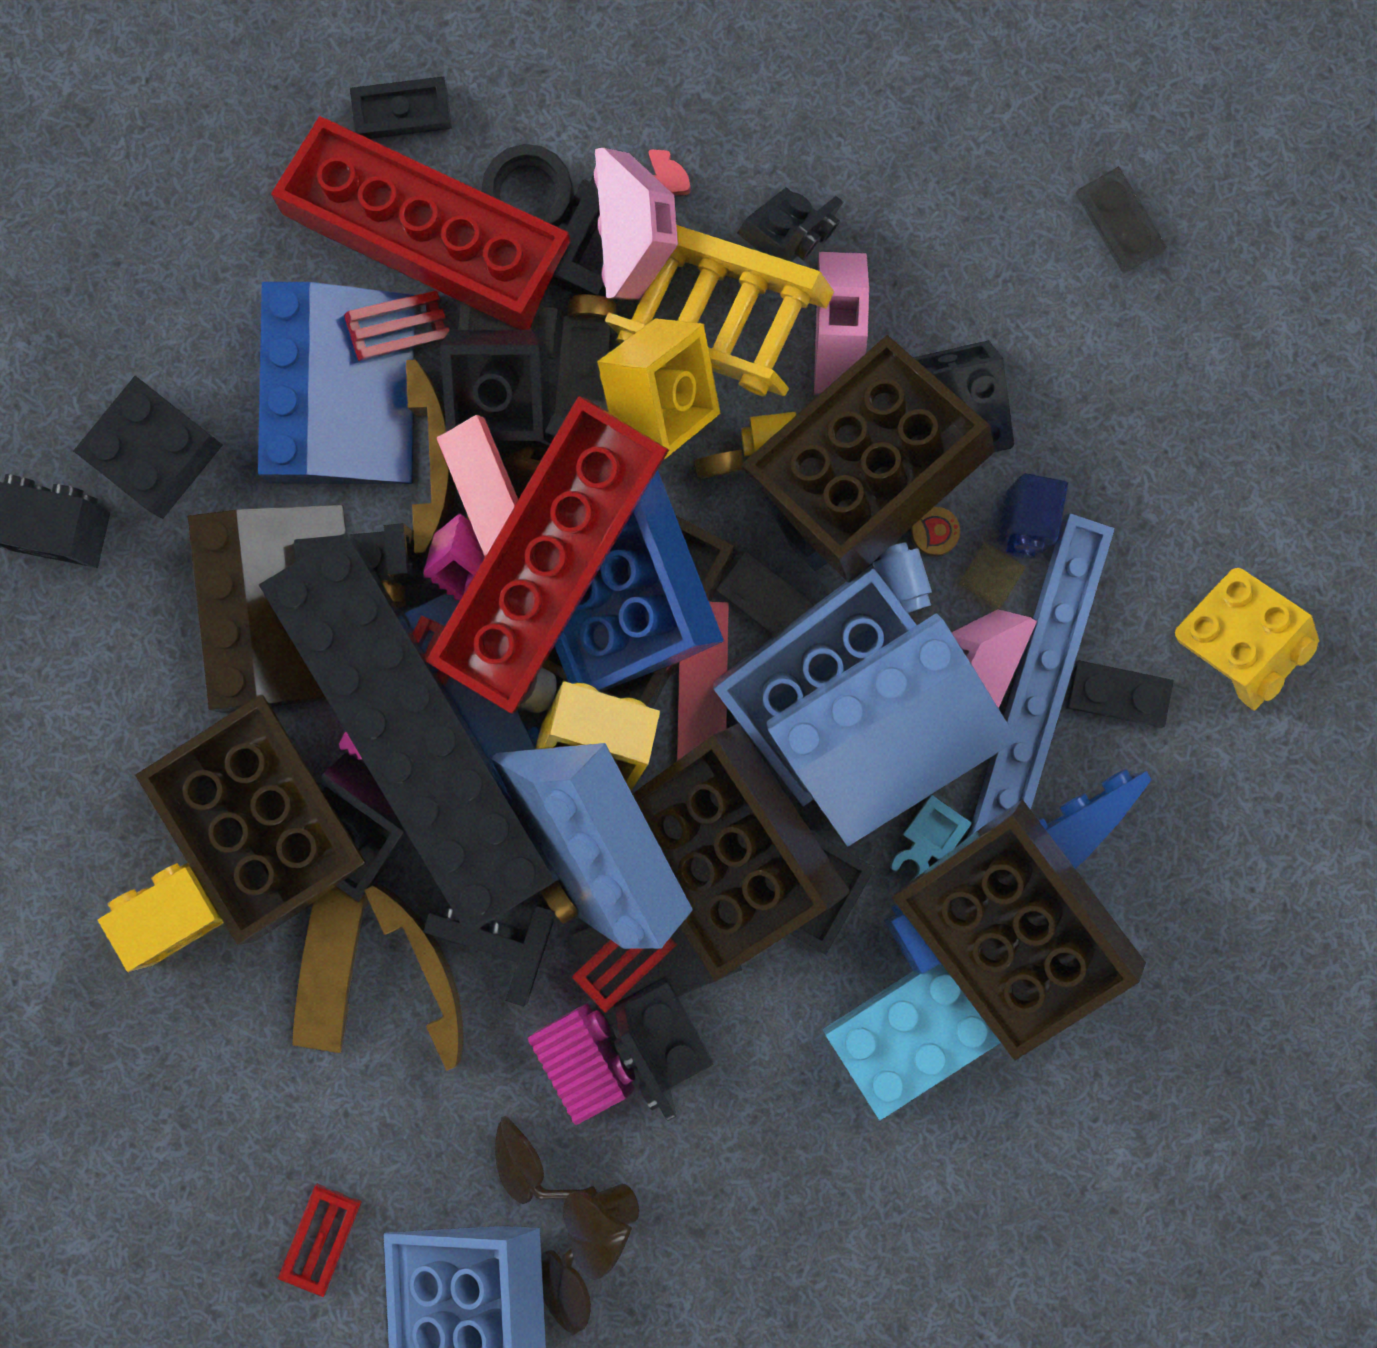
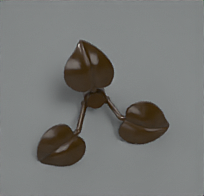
(594, 1224)

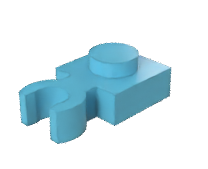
(933, 832)

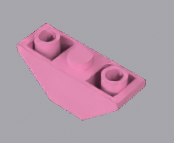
(633, 222)
(844, 324)
(995, 648)

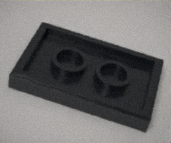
(680, 966)

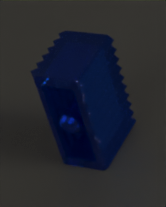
(1032, 515)

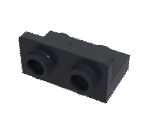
(790, 226)

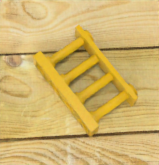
(756, 274)

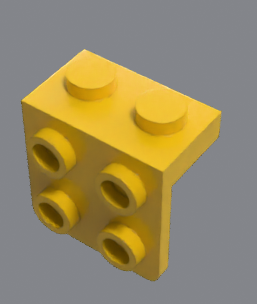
(1249, 635)

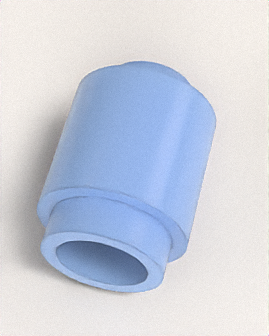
(905, 576)

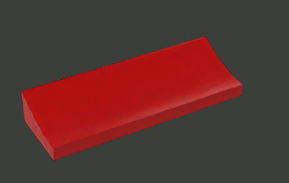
(421, 223)
(547, 554)

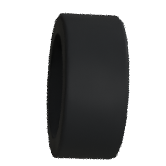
(538, 157)

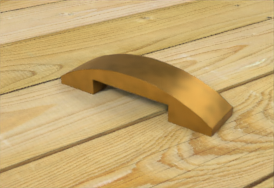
(426, 401)
(327, 971)
(447, 1030)

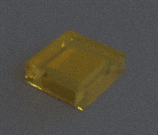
(992, 575)

